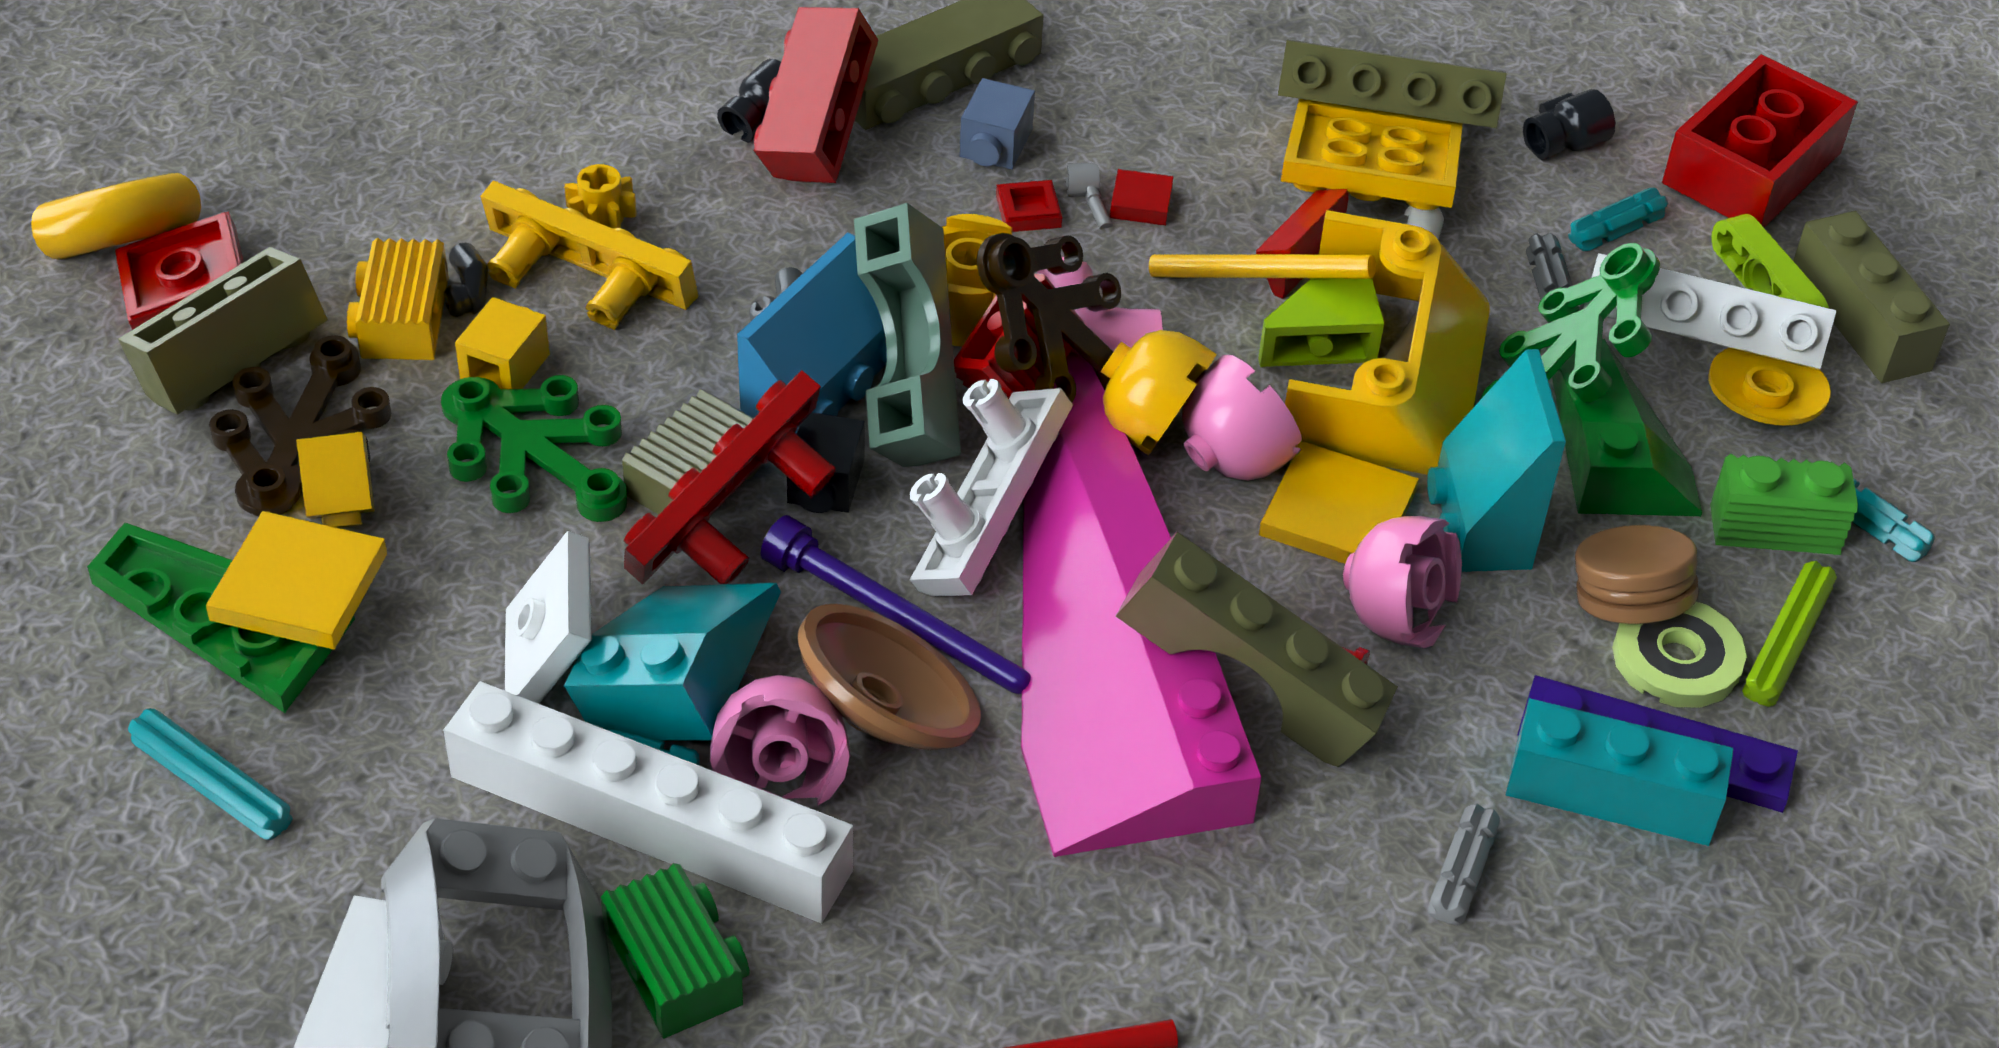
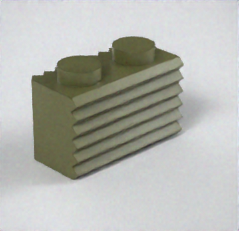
(677, 447)

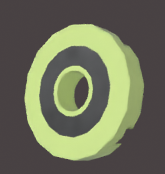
(1678, 682)

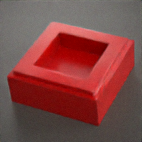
(1141, 197)
(1029, 205)

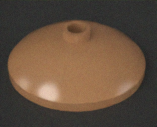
(887, 679)

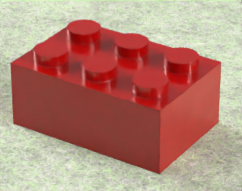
(1759, 141)

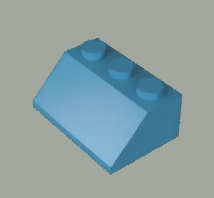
(816, 326)

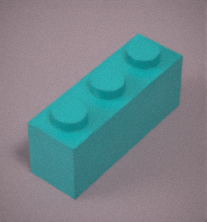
(1620, 772)

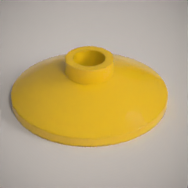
(1768, 388)

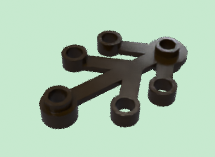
(1008, 270)
(332, 364)

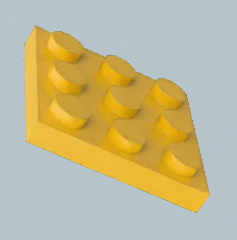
(1373, 154)

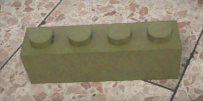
(945, 53)

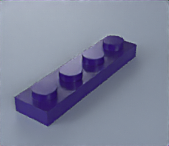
(1758, 771)

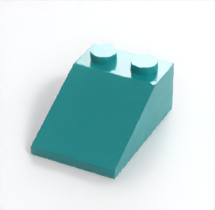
(1501, 470)
(671, 659)

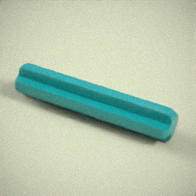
(210, 774)

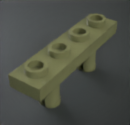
(1392, 83)

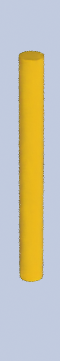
(1262, 266)

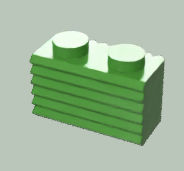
(1783, 504)

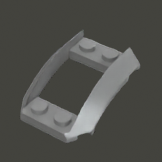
(500, 868)

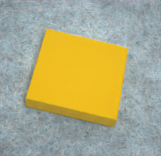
(1333, 502)
(297, 580)

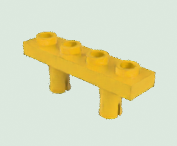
(628, 263)

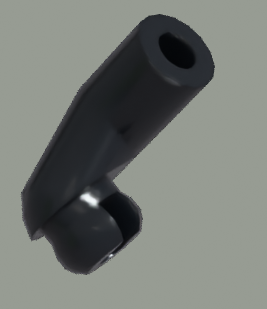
(473, 274)

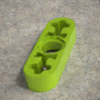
(1755, 256)

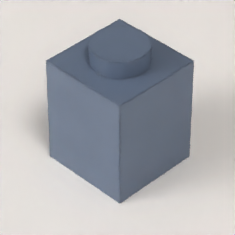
(996, 124)

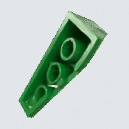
(1621, 451)

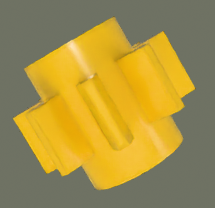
(602, 195)

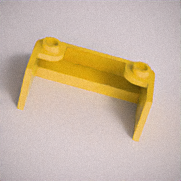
(1396, 407)

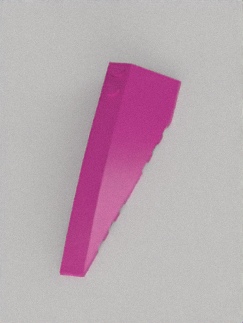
(1112, 724)

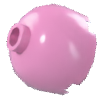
(1236, 425)
(1400, 568)
(780, 731)

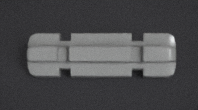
(1464, 864)

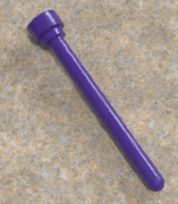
(793, 547)

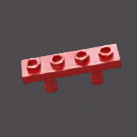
(738, 454)

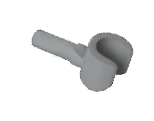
(1085, 181)

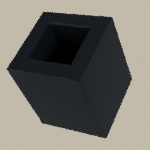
(842, 445)

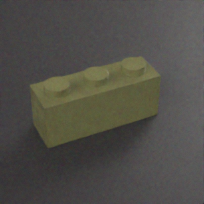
(1875, 298)
(223, 329)

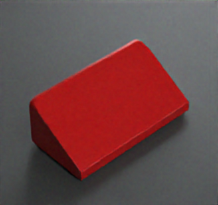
(1303, 232)

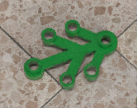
(1622, 281)
(481, 403)

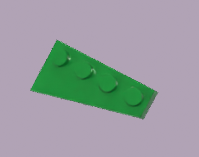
(170, 589)

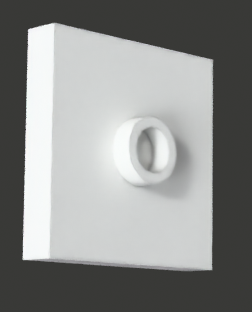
(549, 620)

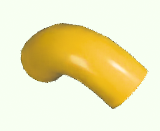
(115, 215)

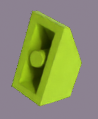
(1324, 325)

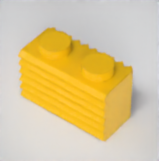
(399, 300)

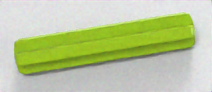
(1789, 634)

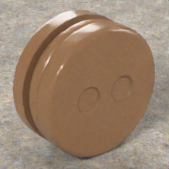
(1636, 574)

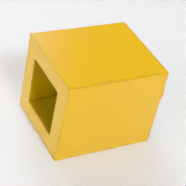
(503, 344)
(336, 478)

